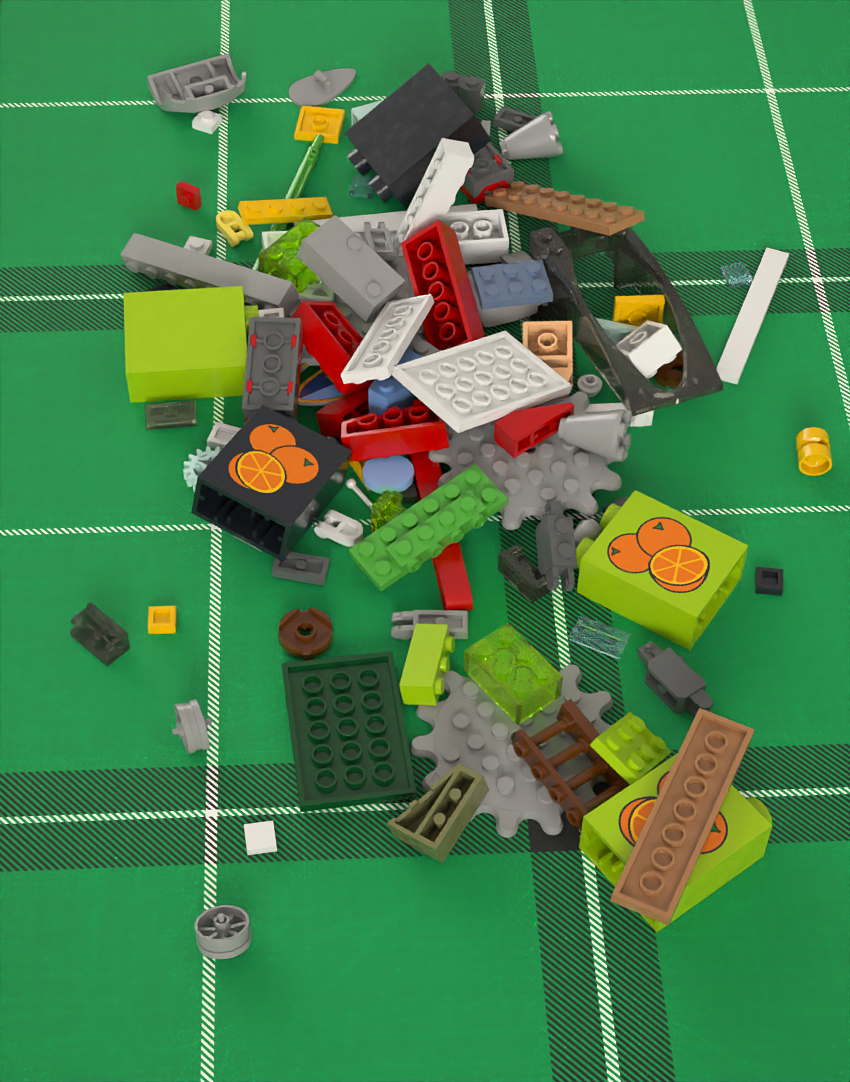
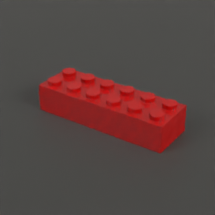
(439, 270)

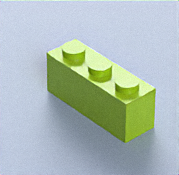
(426, 664)

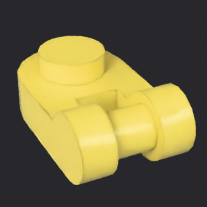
(230, 221)

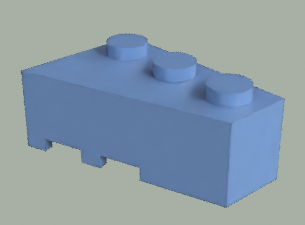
(390, 392)

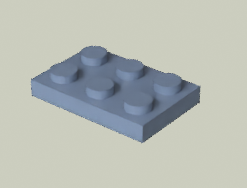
(512, 284)

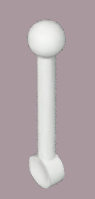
(351, 483)

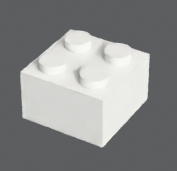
(650, 347)

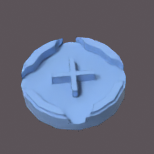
(388, 474)

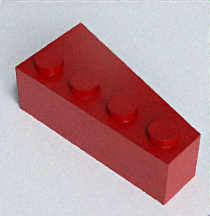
(395, 433)

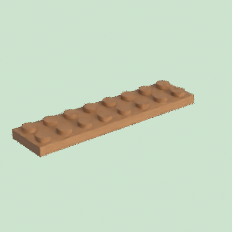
(564, 208)
(682, 817)

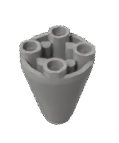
(533, 140)
(599, 432)

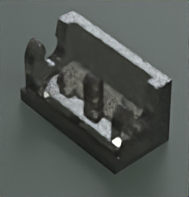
(522, 574)
(99, 634)

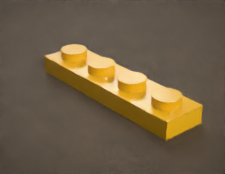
(284, 210)

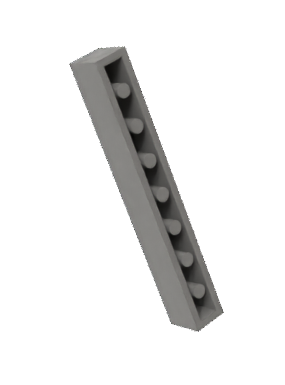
(198, 270)

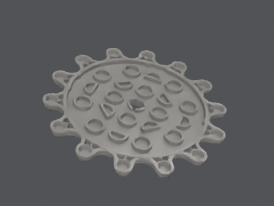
(531, 480)
(479, 735)

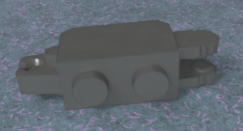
(556, 547)
(674, 680)

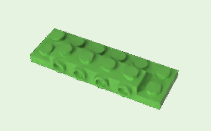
(428, 527)

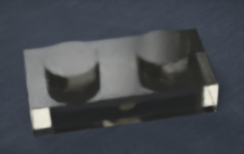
(170, 415)

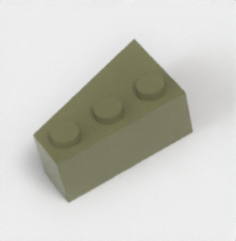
(442, 813)

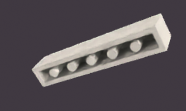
(437, 189)

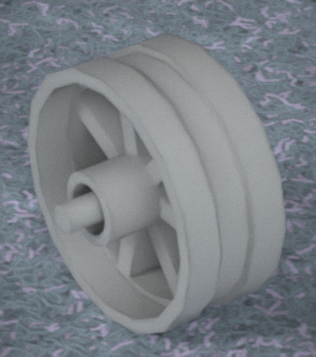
(191, 726)
(222, 928)

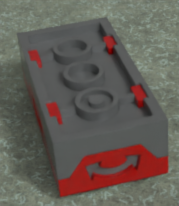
(487, 174)
(273, 365)

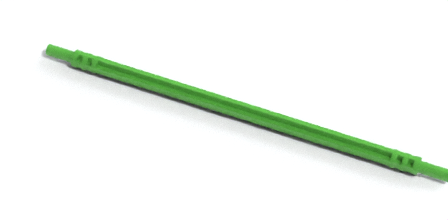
(299, 181)

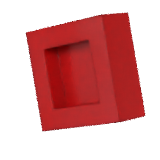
(188, 195)

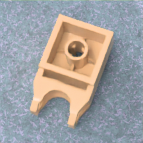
(552, 344)

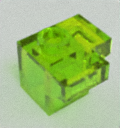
(385, 509)

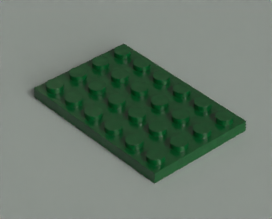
(347, 731)

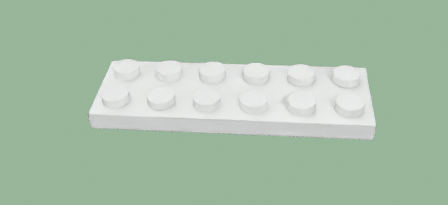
(387, 339)

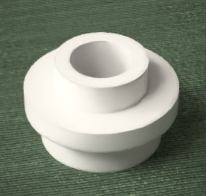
(589, 384)

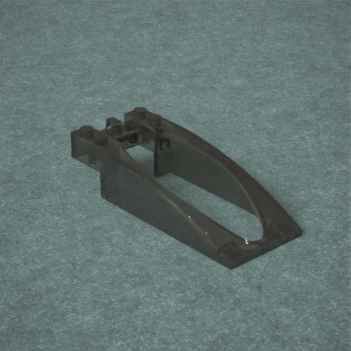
(634, 267)

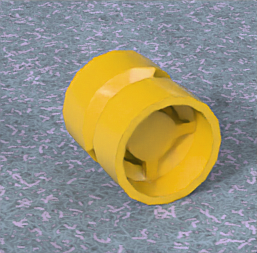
(813, 451)

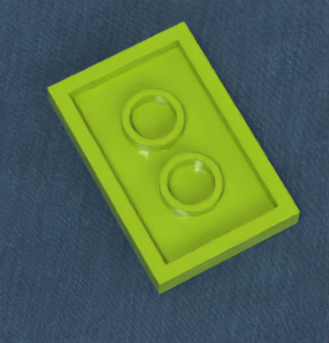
(630, 748)

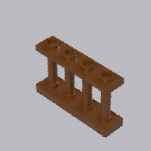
(583, 733)

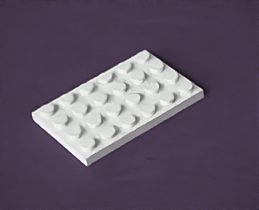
(481, 381)

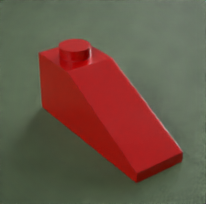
(343, 409)
(529, 427)

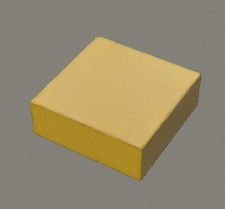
(162, 619)

